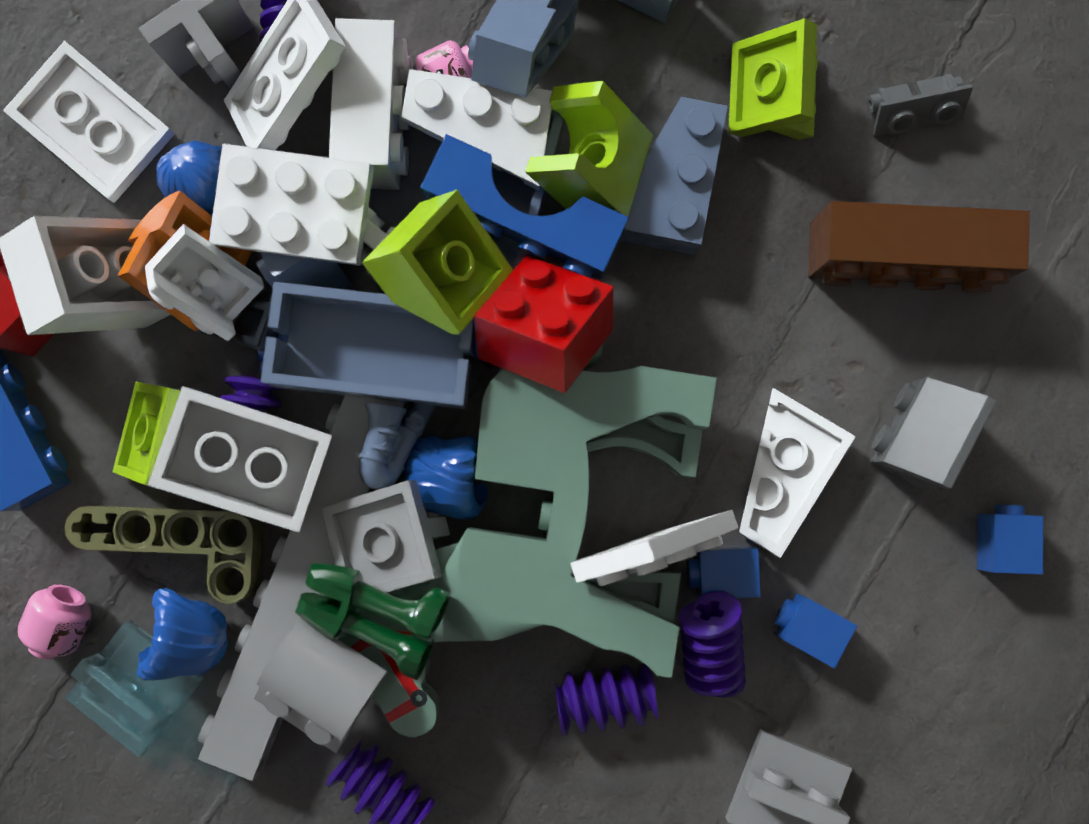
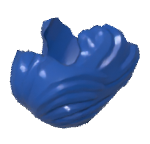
(192, 170)
(446, 476)
(185, 640)

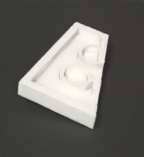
(482, 116)
(790, 471)

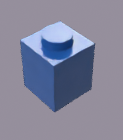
(1010, 541)
(725, 570)
(813, 629)

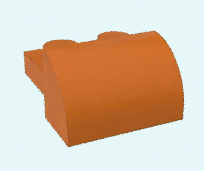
(156, 230)

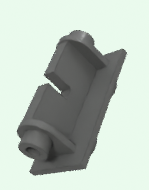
(936, 102)

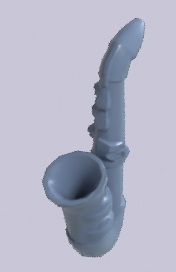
(390, 442)

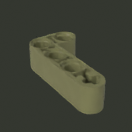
(167, 538)

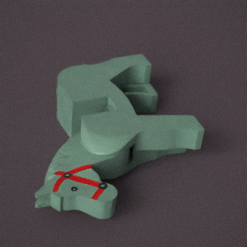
(524, 581)

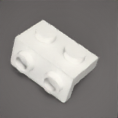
(201, 282)

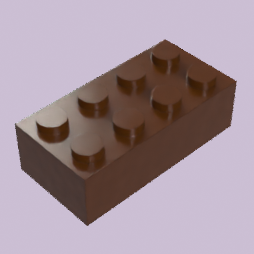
(918, 245)

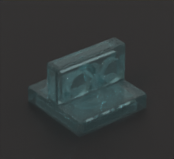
(122, 702)

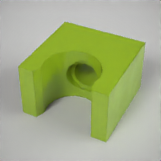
(604, 149)

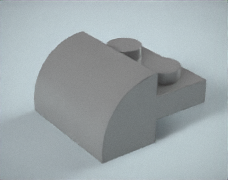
(318, 685)

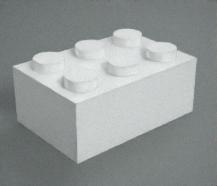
(370, 99)
(69, 278)
(240, 459)

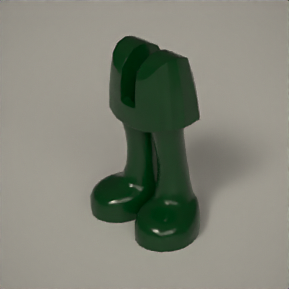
(347, 585)

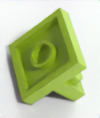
(775, 82)
(144, 430)

